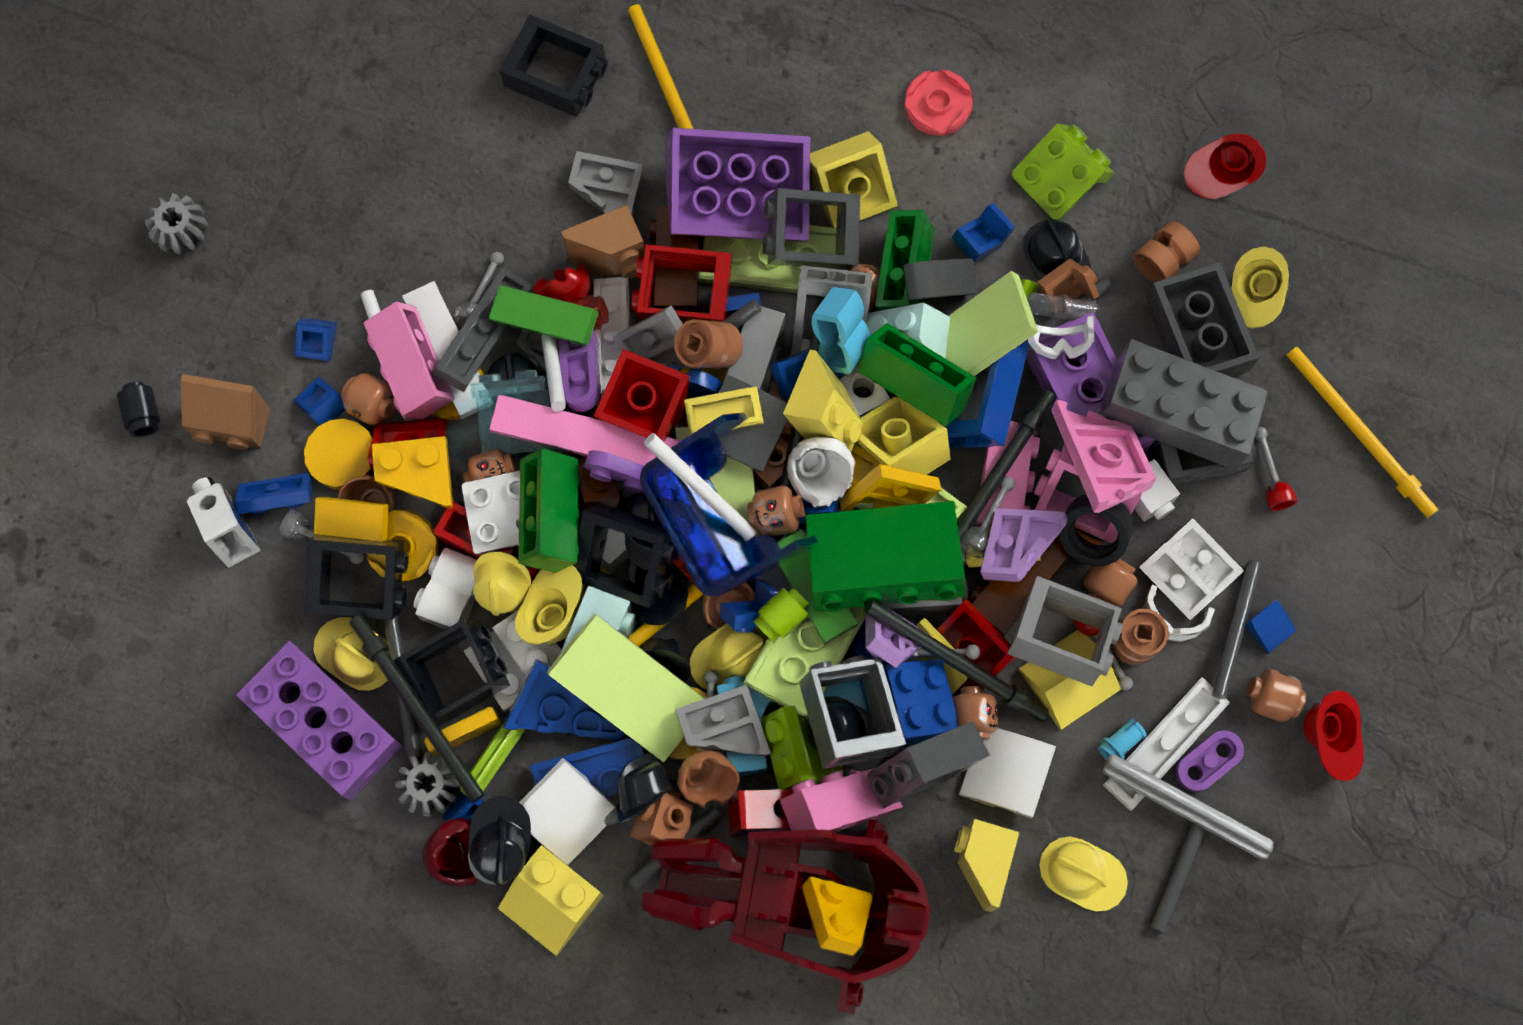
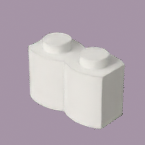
(450, 590)

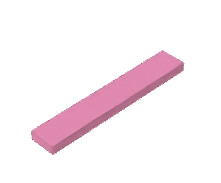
(567, 431)

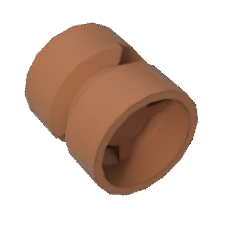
(1171, 248)
(708, 344)
(1141, 637)

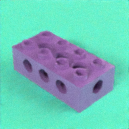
(1069, 381)
(294, 722)

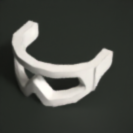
(1062, 345)
(1179, 634)

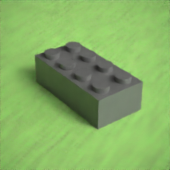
(1184, 404)

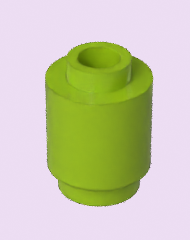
(781, 614)

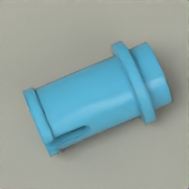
(1122, 740)

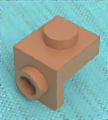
(1071, 280)

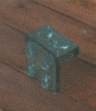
(525, 387)

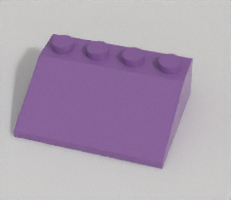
(724, 177)

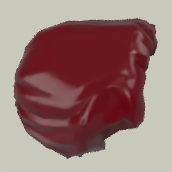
(447, 853)

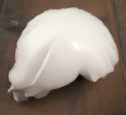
(820, 470)

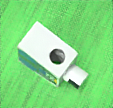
(220, 523)

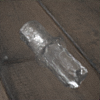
(1060, 306)

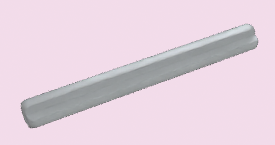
(1188, 807)

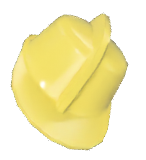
(1260, 285)
(500, 582)
(549, 607)
(341, 654)
(727, 654)
(1083, 874)

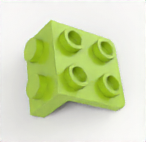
(1061, 170)
(790, 749)

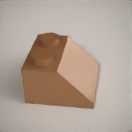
(606, 244)
(223, 412)

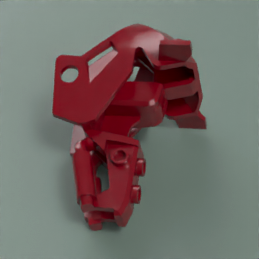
(768, 899)

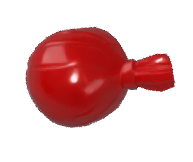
(567, 286)

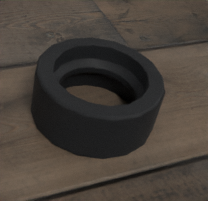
(1091, 553)

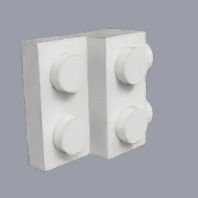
(517, 657)

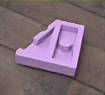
(1018, 541)
(886, 643)

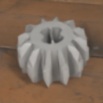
(164, 219)
(420, 797)

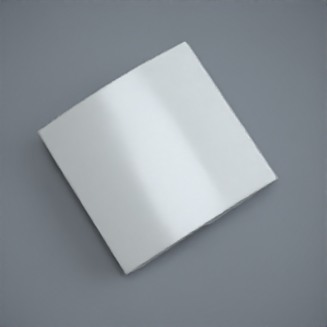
(1191, 569)
(1011, 774)
(566, 811)

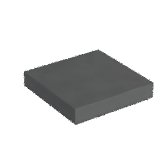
(755, 443)

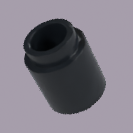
(138, 409)

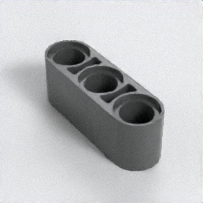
(940, 279)

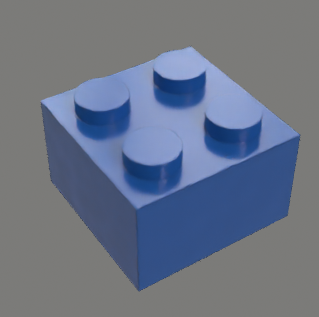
(920, 699)

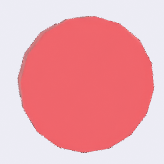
(938, 102)

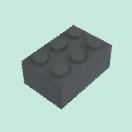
(1203, 320)

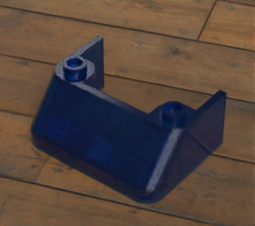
(707, 543)

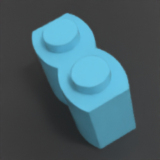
(841, 329)

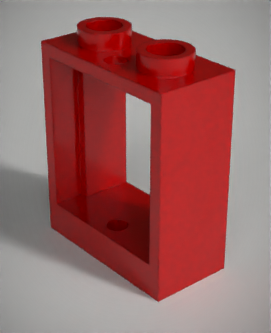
(684, 259)

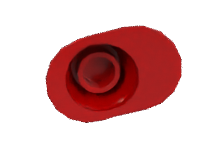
(1225, 166)
(1336, 734)

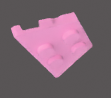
(1104, 456)

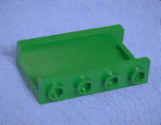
(885, 556)

